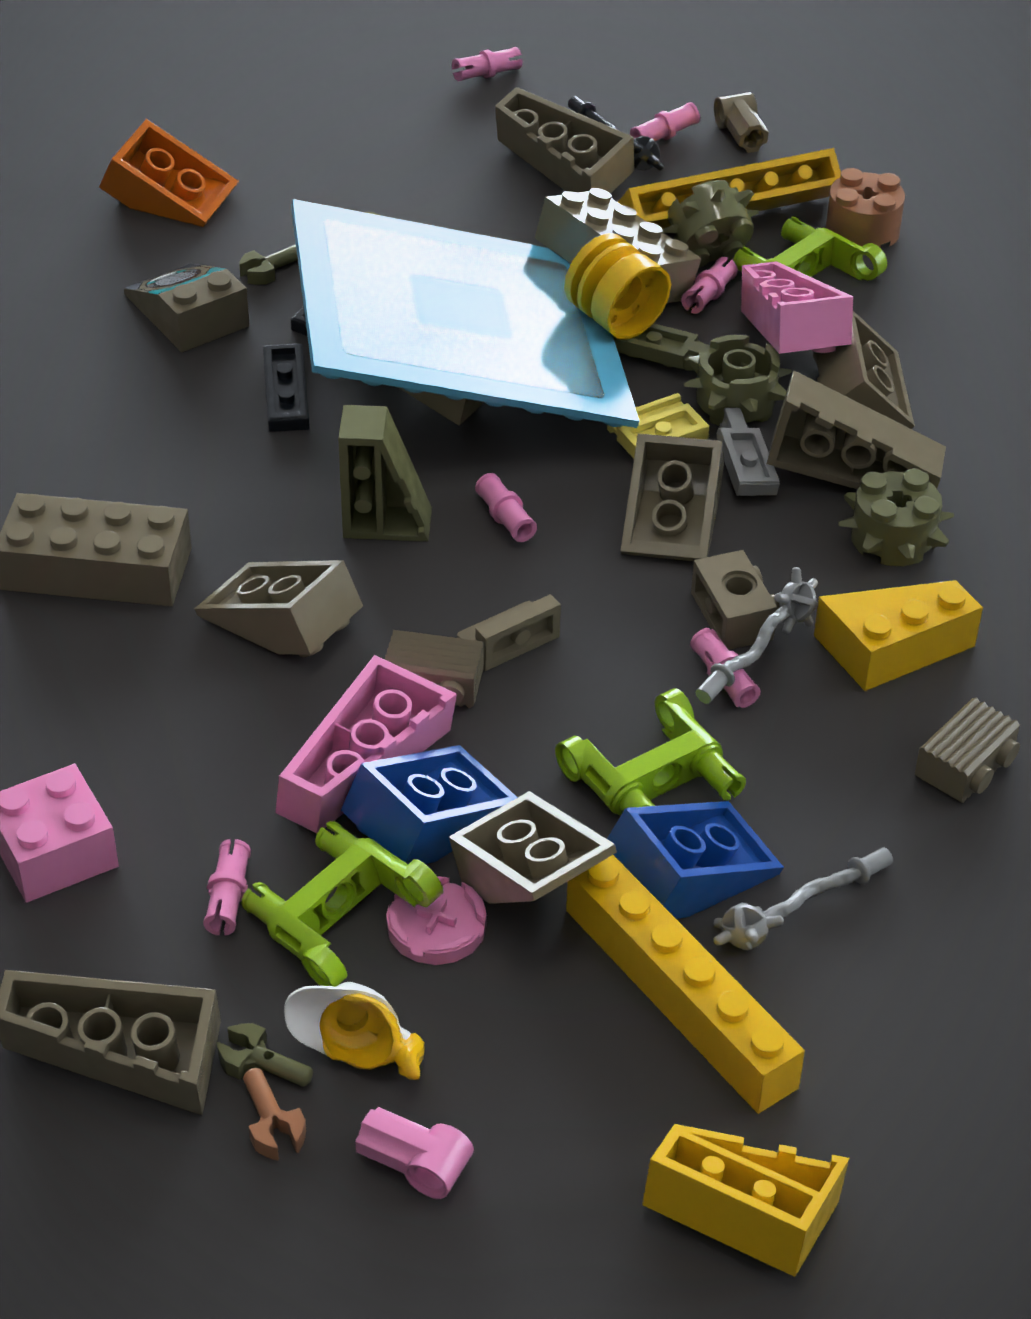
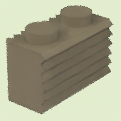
(442, 660)
(968, 750)

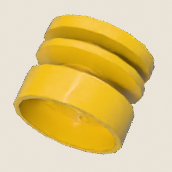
(617, 286)

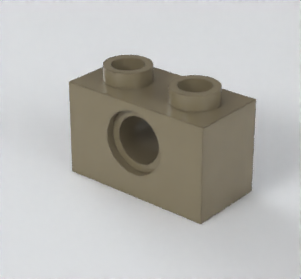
(732, 597)

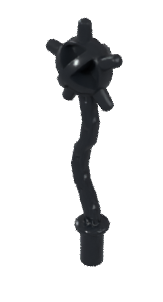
(645, 148)

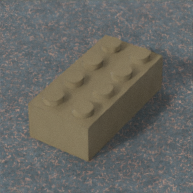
(577, 218)
(94, 549)

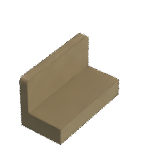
(516, 630)

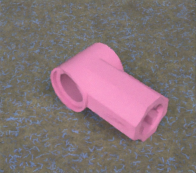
(426, 1156)

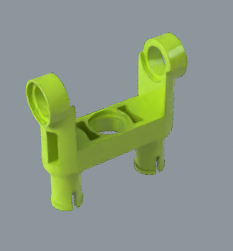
(817, 250)
(638, 781)
(356, 872)

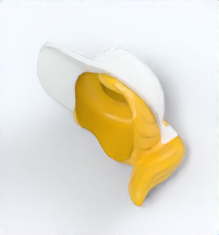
(353, 1027)

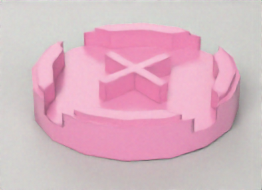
(442, 931)

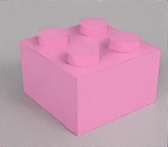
(54, 833)

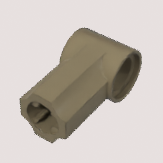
(741, 118)

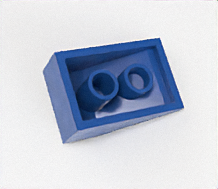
(421, 800)
(692, 853)

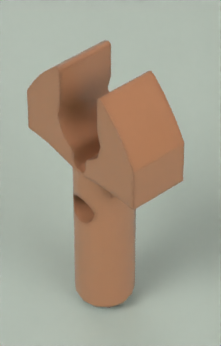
(271, 1117)

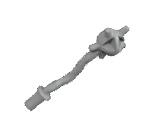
(795, 604)
(748, 925)

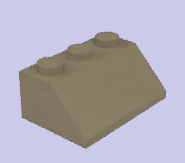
(867, 373)

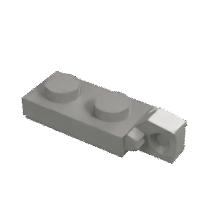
(746, 456)

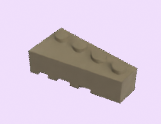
(563, 143)
(842, 440)
(116, 1032)

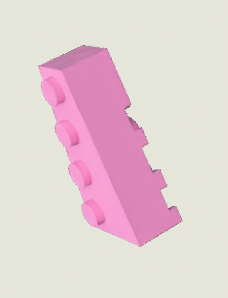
(795, 309)
(377, 718)

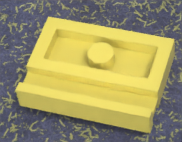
(665, 418)

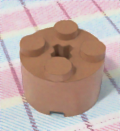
(866, 207)

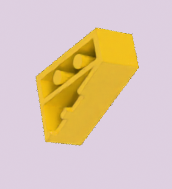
(896, 629)
(743, 1194)

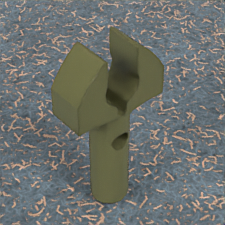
(261, 269)
(258, 1056)

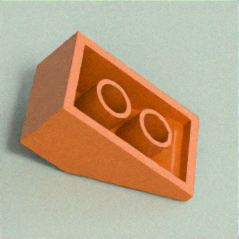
(166, 177)

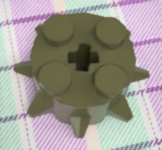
(712, 220)
(737, 377)
(896, 516)

